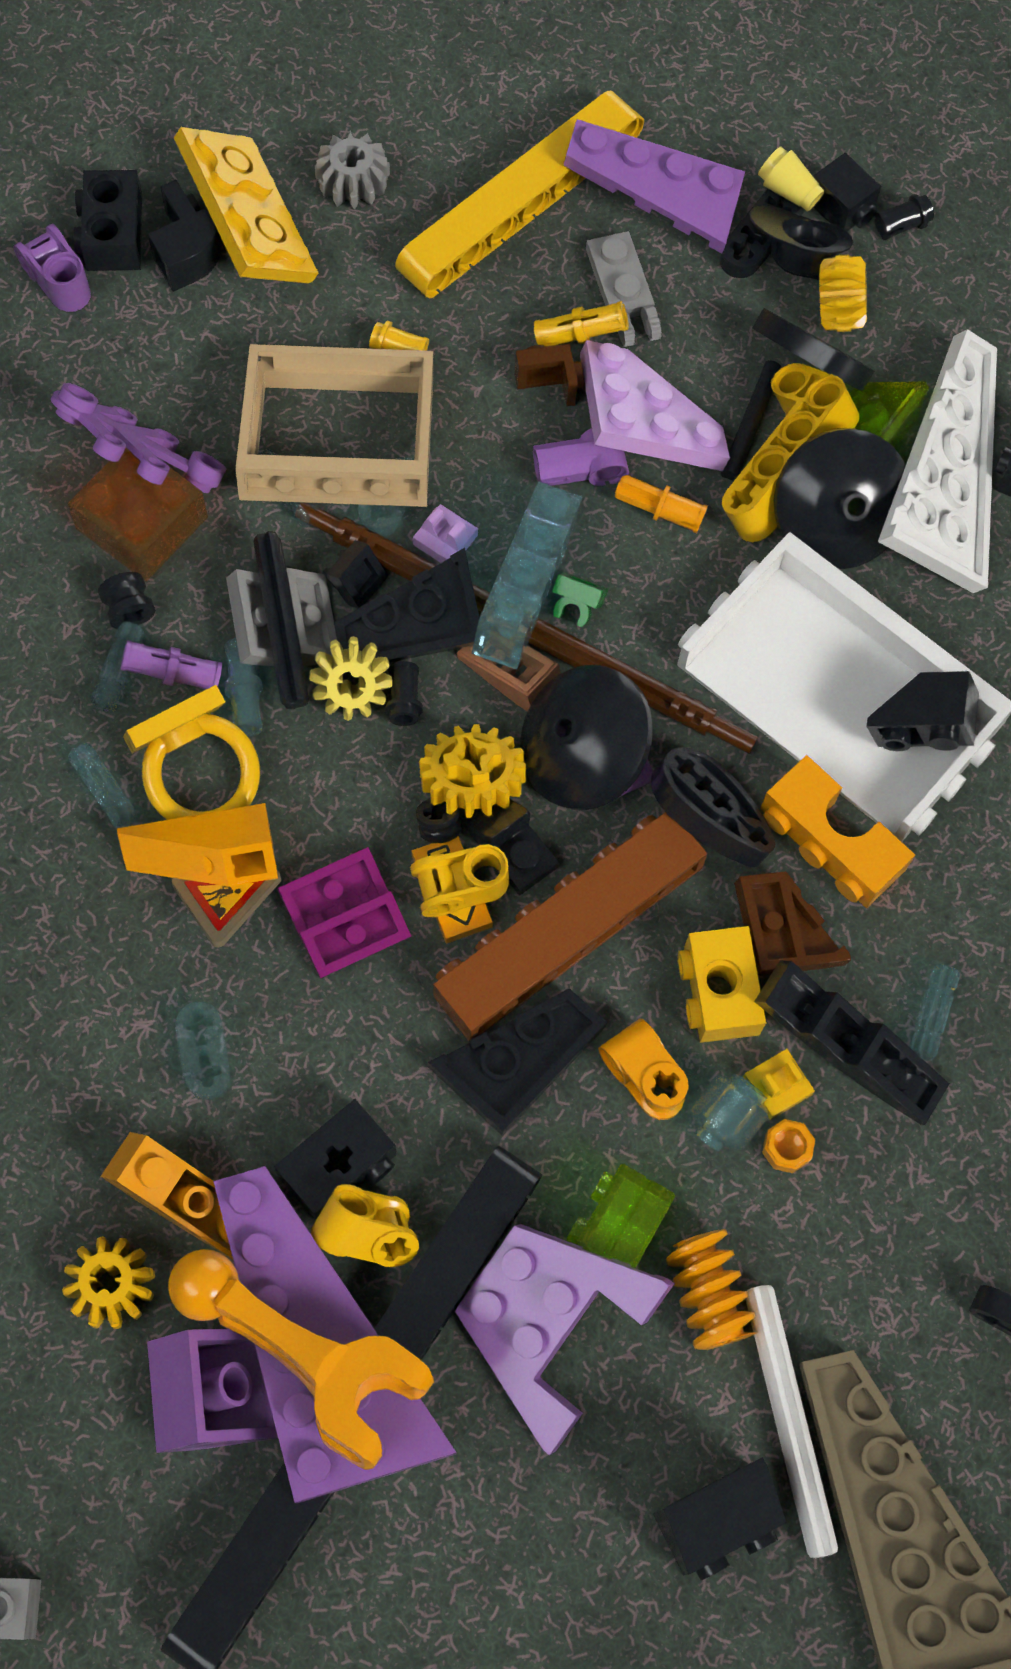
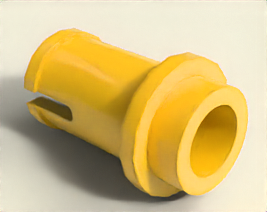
(388, 337)

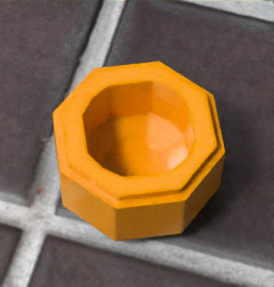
(788, 1146)

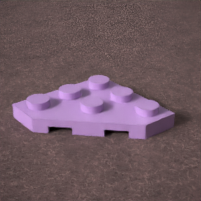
(644, 413)

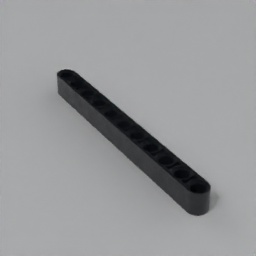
(414, 1321)

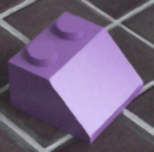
(207, 1391)

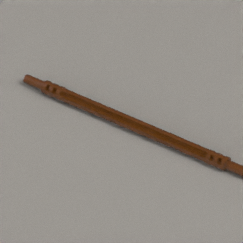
(546, 636)

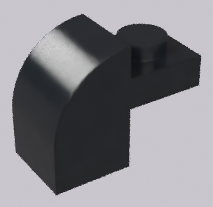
(188, 245)

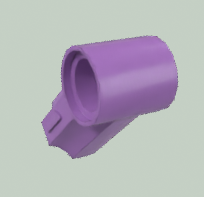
(578, 461)

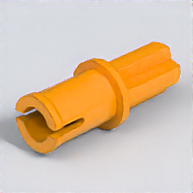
(661, 502)

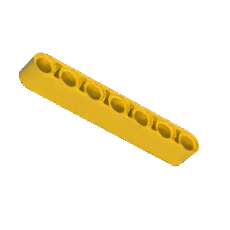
(506, 202)

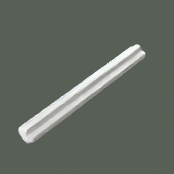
(791, 1423)

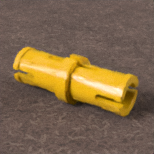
(581, 325)

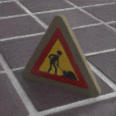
(222, 908)

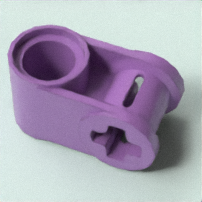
(55, 269)

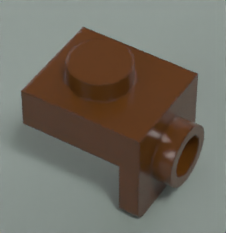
(549, 366)

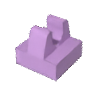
(444, 534)

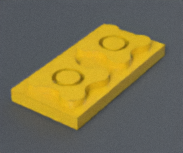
(245, 206)

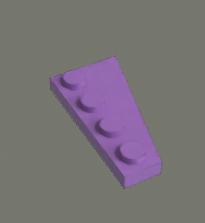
(674, 183)

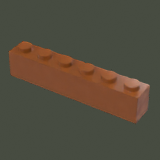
(567, 925)

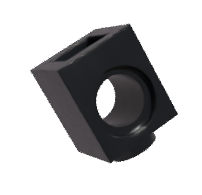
(848, 194)

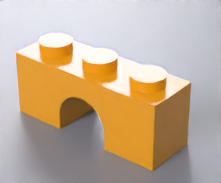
(860, 864)

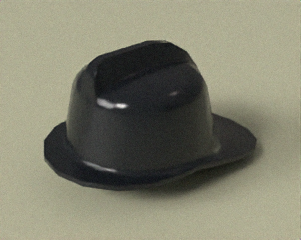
(798, 241)

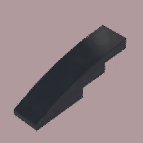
(852, 1043)

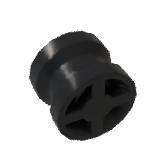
(126, 599)

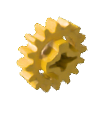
(472, 770)

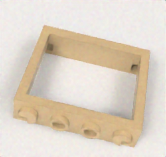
(334, 478)

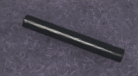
(750, 421)

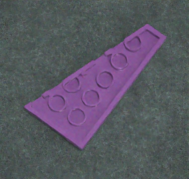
(293, 1276)

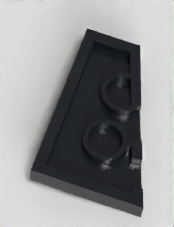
(420, 617)

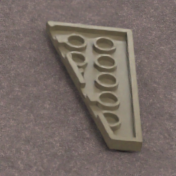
(912, 1556)

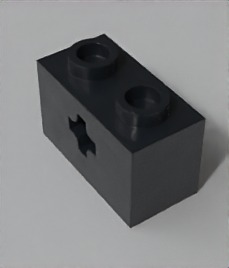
(346, 1134)

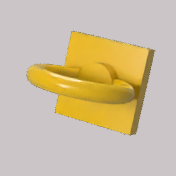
(179, 727)

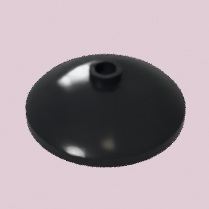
(821, 482)
(606, 739)

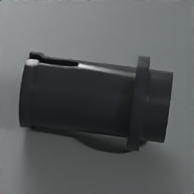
(911, 214)
(404, 704)

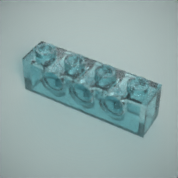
(526, 575)

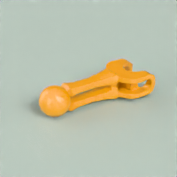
(337, 1374)

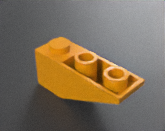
(209, 848)
(169, 1188)

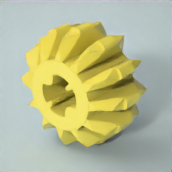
(342, 692)

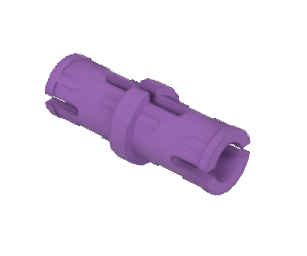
(170, 665)

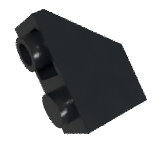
(928, 711)

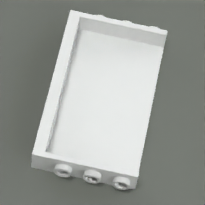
(812, 660)

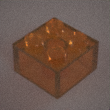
(137, 519)

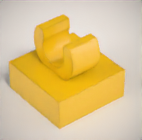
(780, 1082)

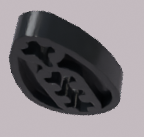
(813, 349)
(712, 806)

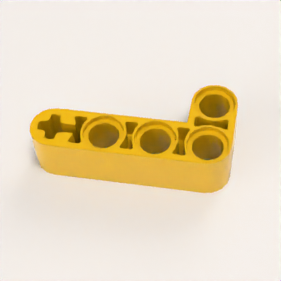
(812, 406)

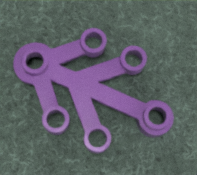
(117, 430)

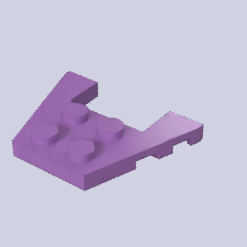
(530, 1305)

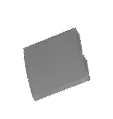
(310, 608)

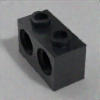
(110, 220)

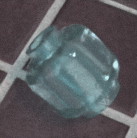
(729, 1112)

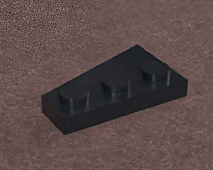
(517, 1062)

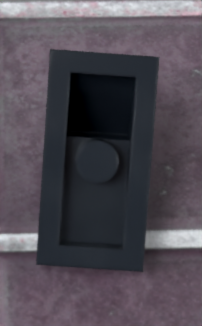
(510, 832)

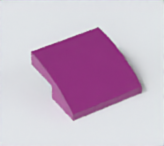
(344, 912)

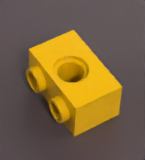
(725, 955)

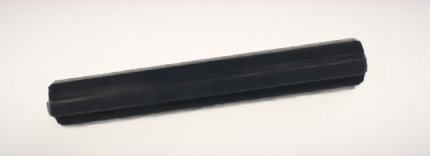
(281, 620)

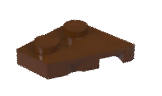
(784, 925)

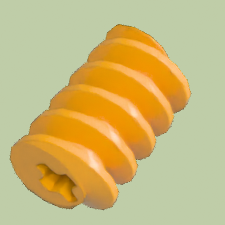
(710, 1290)

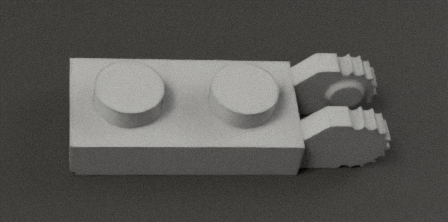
(623, 279)

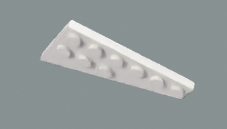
(946, 486)

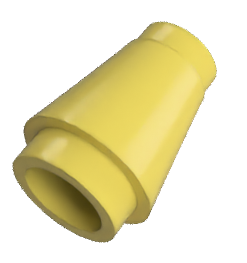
(790, 179)

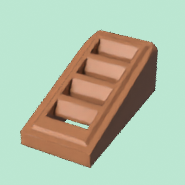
(519, 690)

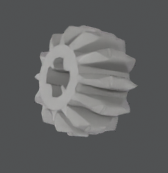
(352, 169)

